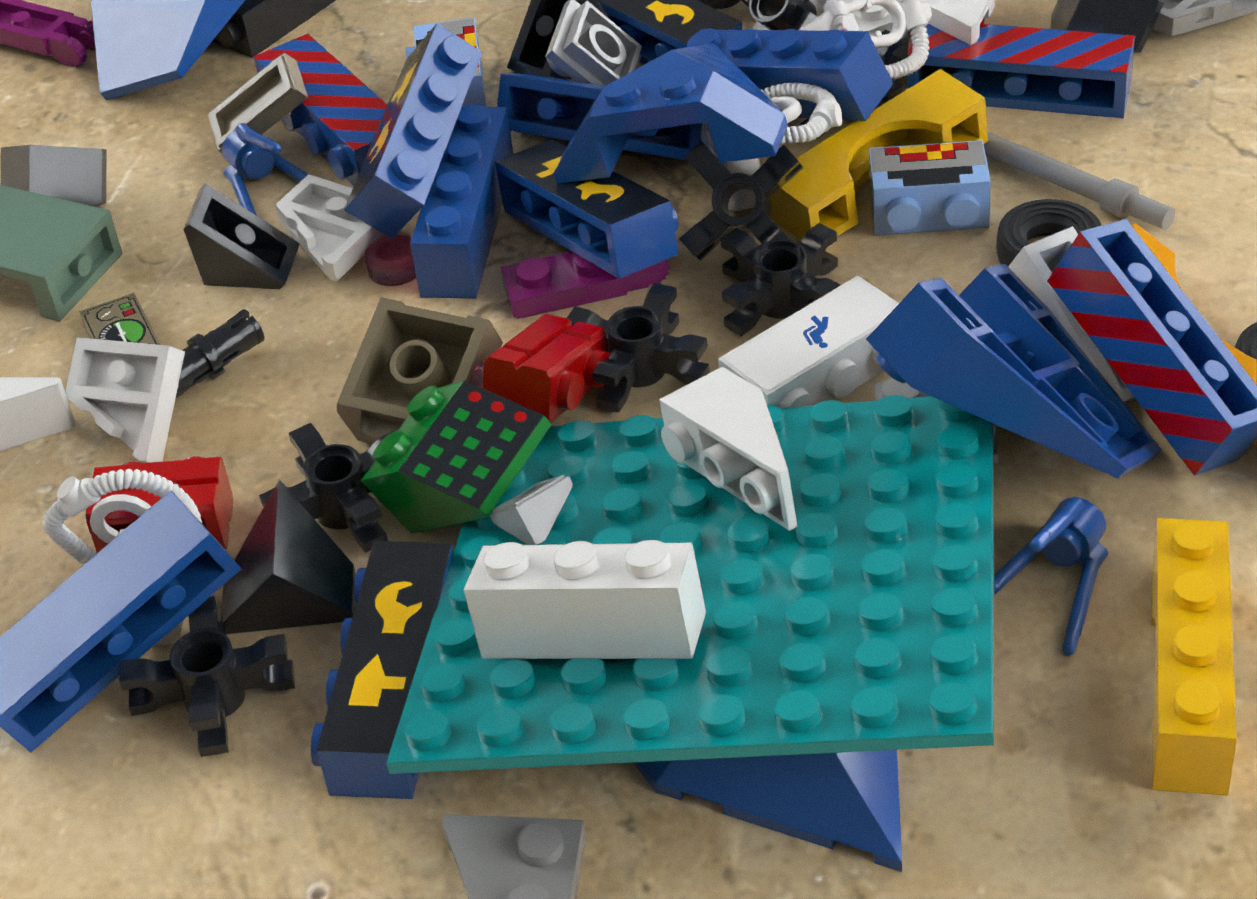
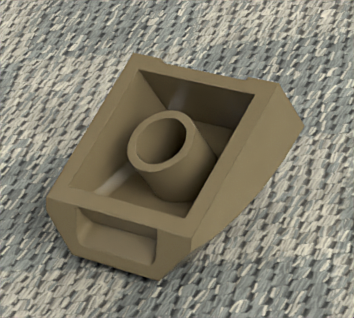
(402, 356)

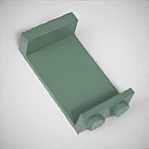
(55, 247)

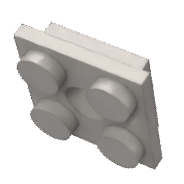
(591, 46)

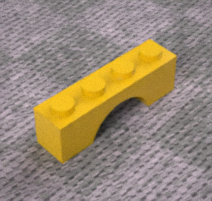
(835, 169)
(1194, 658)

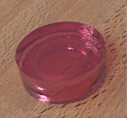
(390, 261)

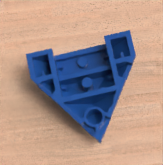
(674, 91)
(805, 796)

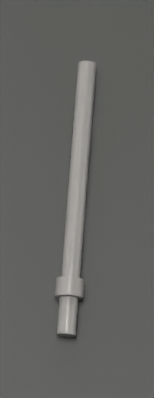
(1114, 195)

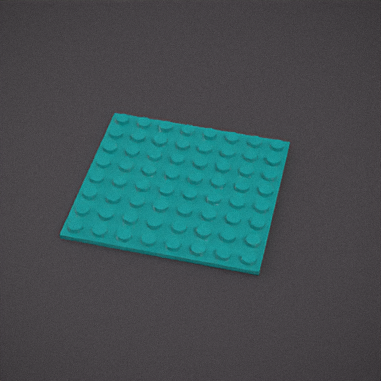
(812, 638)

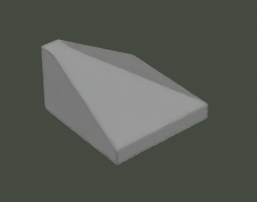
(533, 511)

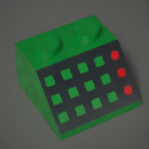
(453, 456)

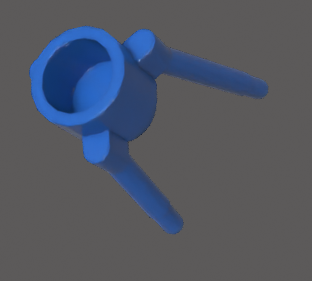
(253, 157)
(1065, 540)

